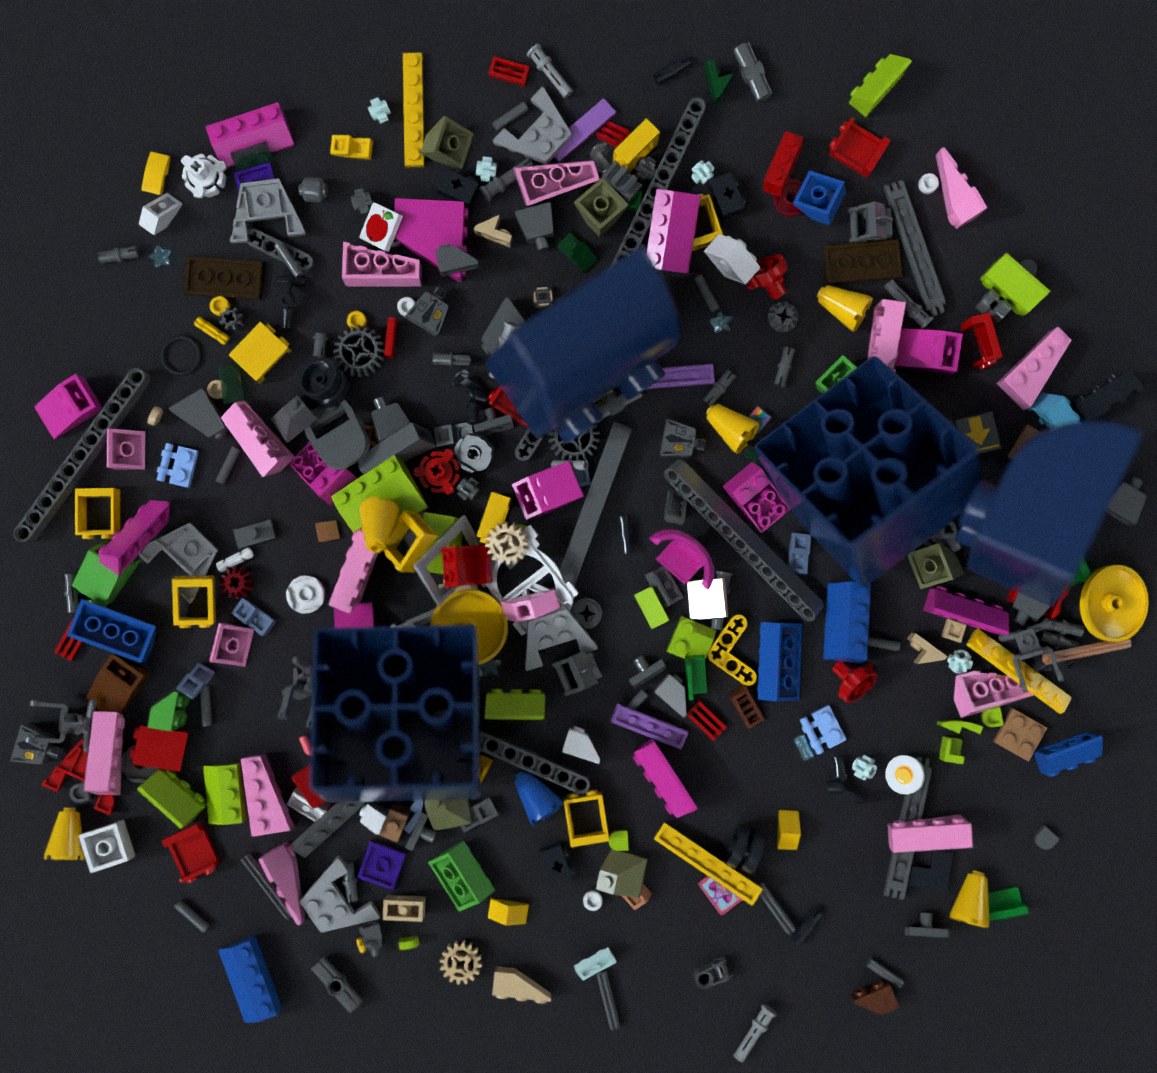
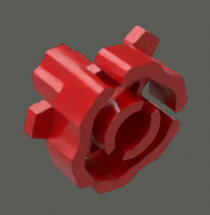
(770, 276)
(426, 472)
(854, 680)

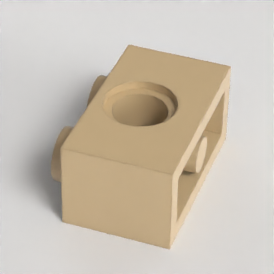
(404, 908)

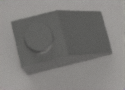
(453, 260)

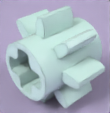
(379, 110)
(486, 169)
(702, 172)
(960, 661)
(864, 767)

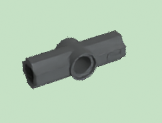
(753, 72)
(614, 403)
(345, 994)

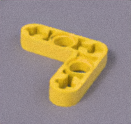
(726, 656)

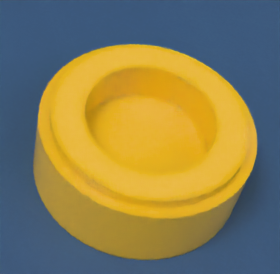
(218, 305)
(356, 318)

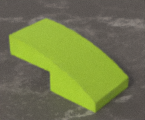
(956, 725)

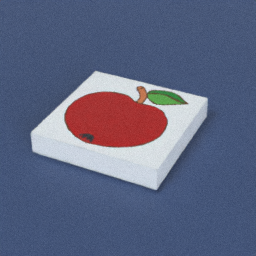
(381, 226)

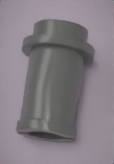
(319, 344)

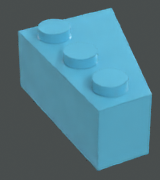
(1053, 410)

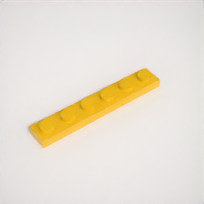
(413, 109)
(1003, 660)
(708, 864)

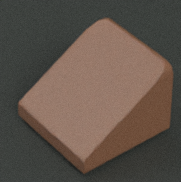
(327, 531)
(635, 902)

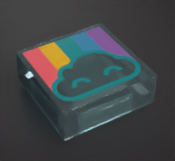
(760, 416)

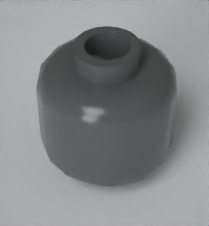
(313, 189)

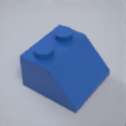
(820, 197)

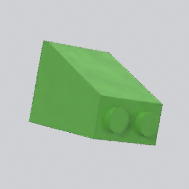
(98, 581)

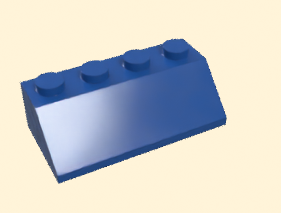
(846, 622)
(112, 631)
(778, 651)
(250, 980)

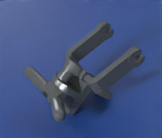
(1030, 647)
(300, 688)
(68, 723)

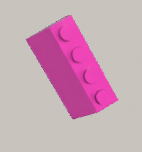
(248, 130)
(673, 230)
(134, 536)
(966, 611)
(665, 779)

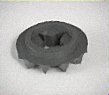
(775, 321)
(593, 607)

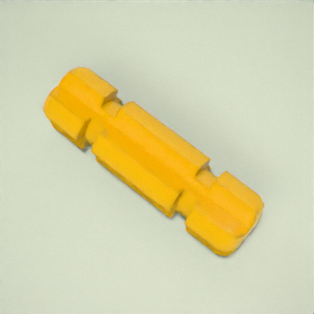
(211, 330)

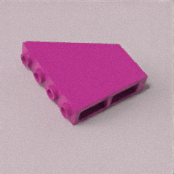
(430, 225)

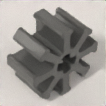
(621, 181)

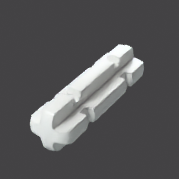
(234, 559)

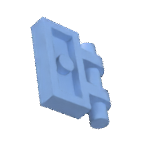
(183, 466)
(828, 727)

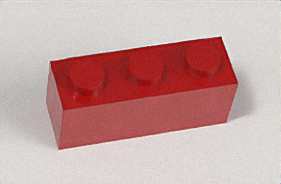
(783, 164)

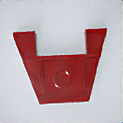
(75, 766)

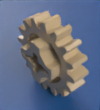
(498, 540)
(455, 968)

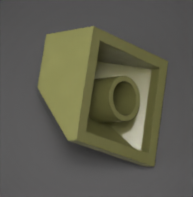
(447, 143)
(601, 206)
(934, 565)
(448, 813)
(622, 874)

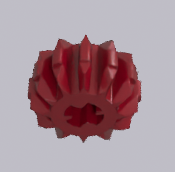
(230, 581)

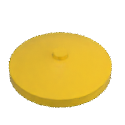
(1114, 603)
(479, 610)

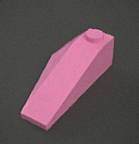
(961, 201)
(984, 691)
(282, 868)

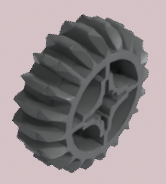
(361, 344)
(581, 452)

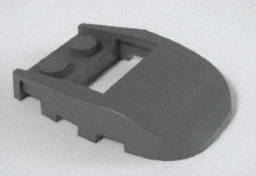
(343, 444)

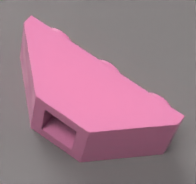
(530, 606)

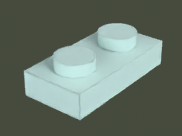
(595, 963)

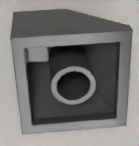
(293, 418)

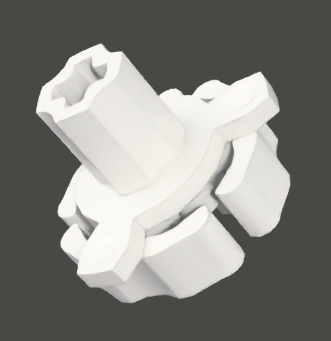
(203, 174)

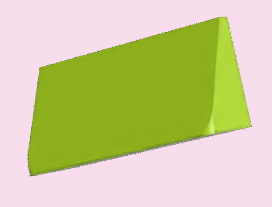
(651, 607)

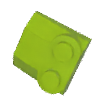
(691, 639)

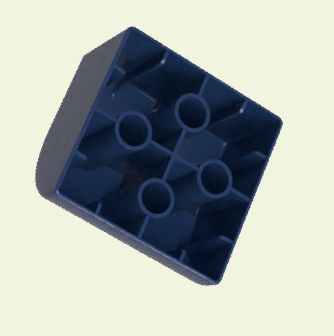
(587, 347)
(871, 470)
(1046, 507)
(398, 725)

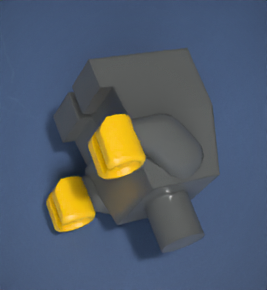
(371, 938)

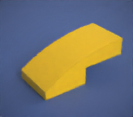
(351, 147)
(155, 172)

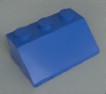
(1069, 753)

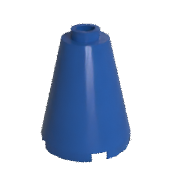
(536, 797)

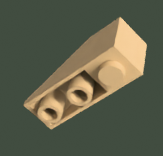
(513, 983)

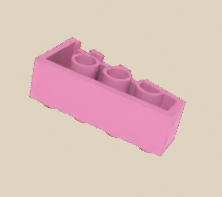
(549, 180)
(378, 268)
(886, 331)
(1030, 374)
(257, 439)
(353, 575)
(105, 754)
(264, 799)
(930, 834)

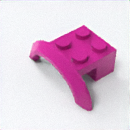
(684, 556)

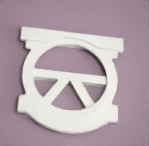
(564, 591)

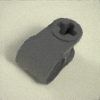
(714, 973)

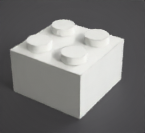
(732, 258)
(107, 846)

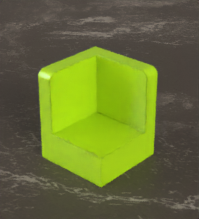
(951, 750)

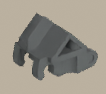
(877, 222)
(583, 668)

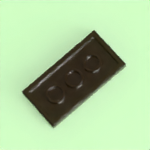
(862, 262)
(223, 278)

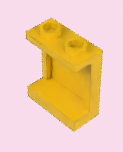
(259, 351)

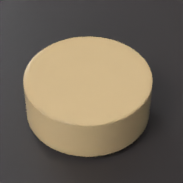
(214, 389)
(155, 416)

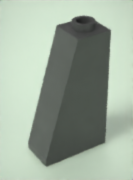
(405, 444)

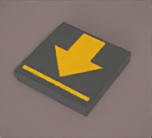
(980, 431)

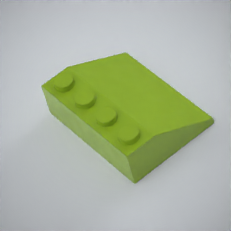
(387, 480)

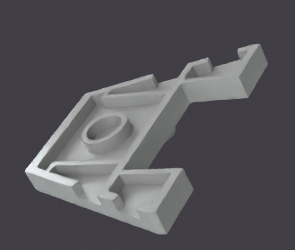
(544, 136)
(262, 202)
(188, 549)
(552, 630)
(329, 907)

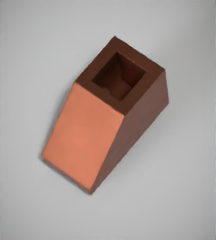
(876, 998)

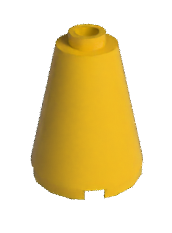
(845, 305)
(732, 426)
(377, 521)
(65, 840)
(972, 901)

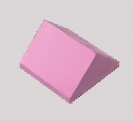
(125, 449)
(231, 644)

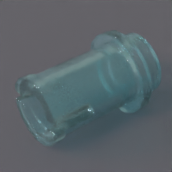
(803, 747)

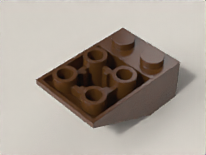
(117, 684)

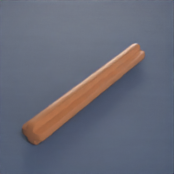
(1086, 650)

